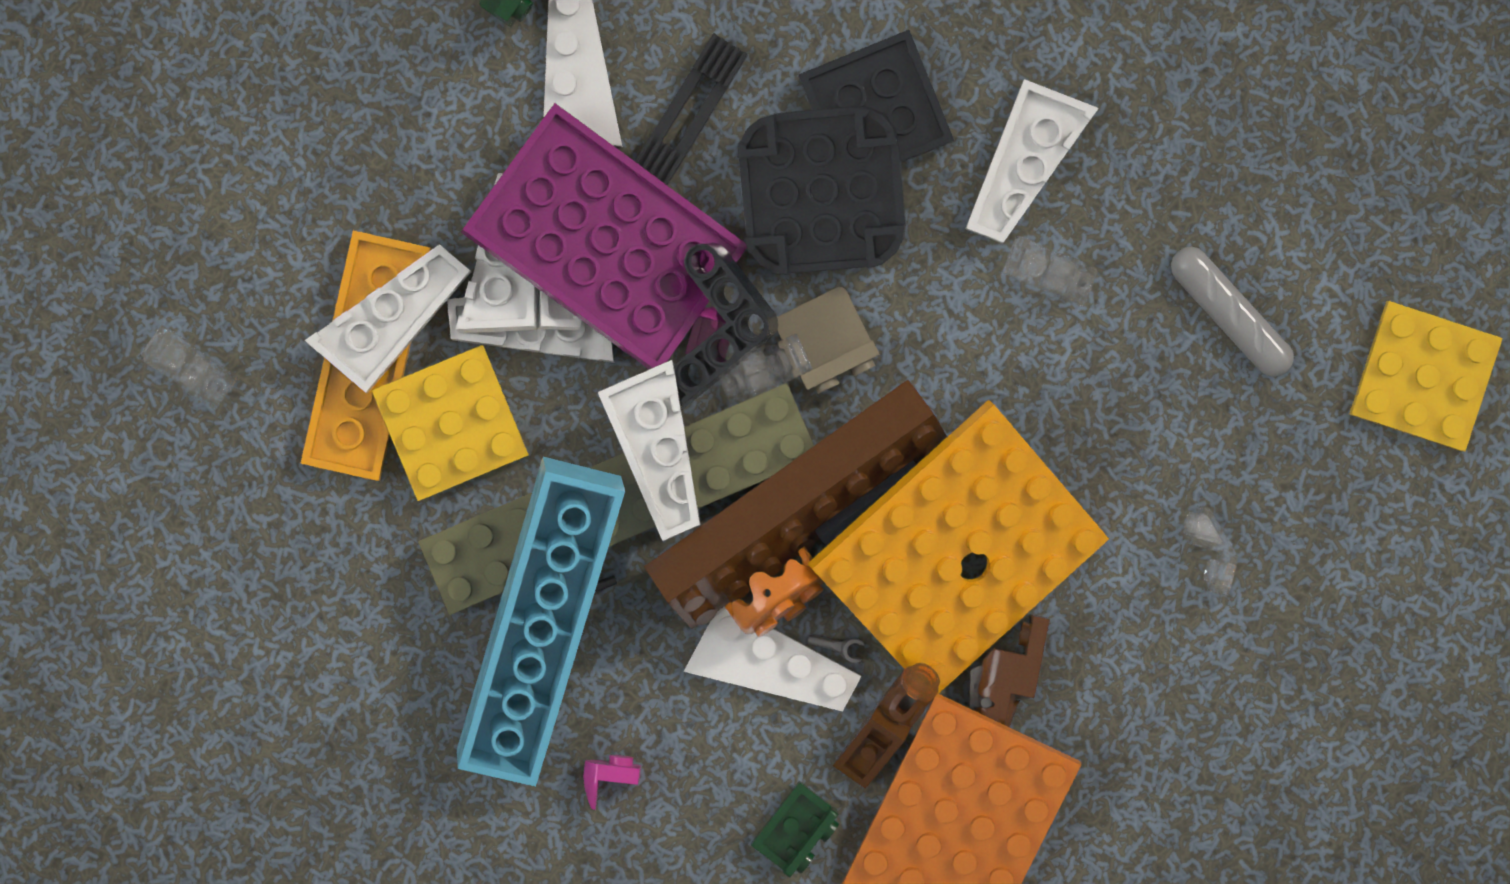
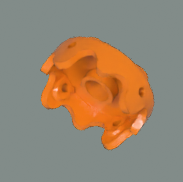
(787, 597)

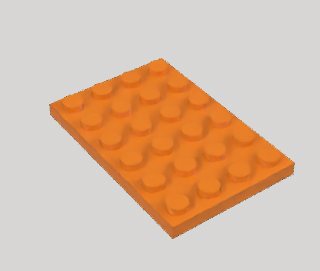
(964, 804)

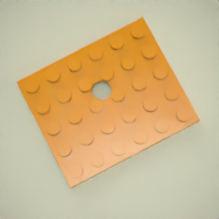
(969, 495)

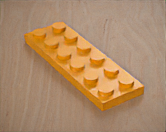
(345, 422)

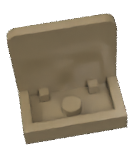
(830, 337)

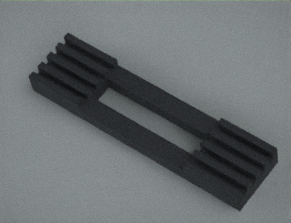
(717, 62)

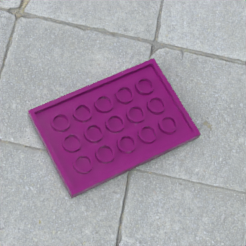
(600, 237)

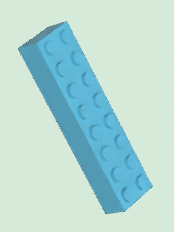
(540, 621)

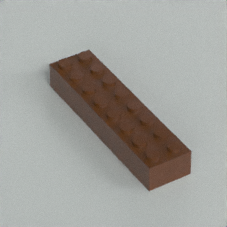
(784, 510)

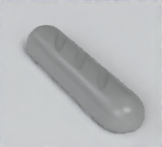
(1232, 311)

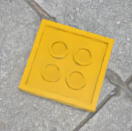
(1425, 376)
(449, 422)

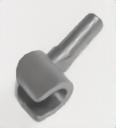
(836, 645)

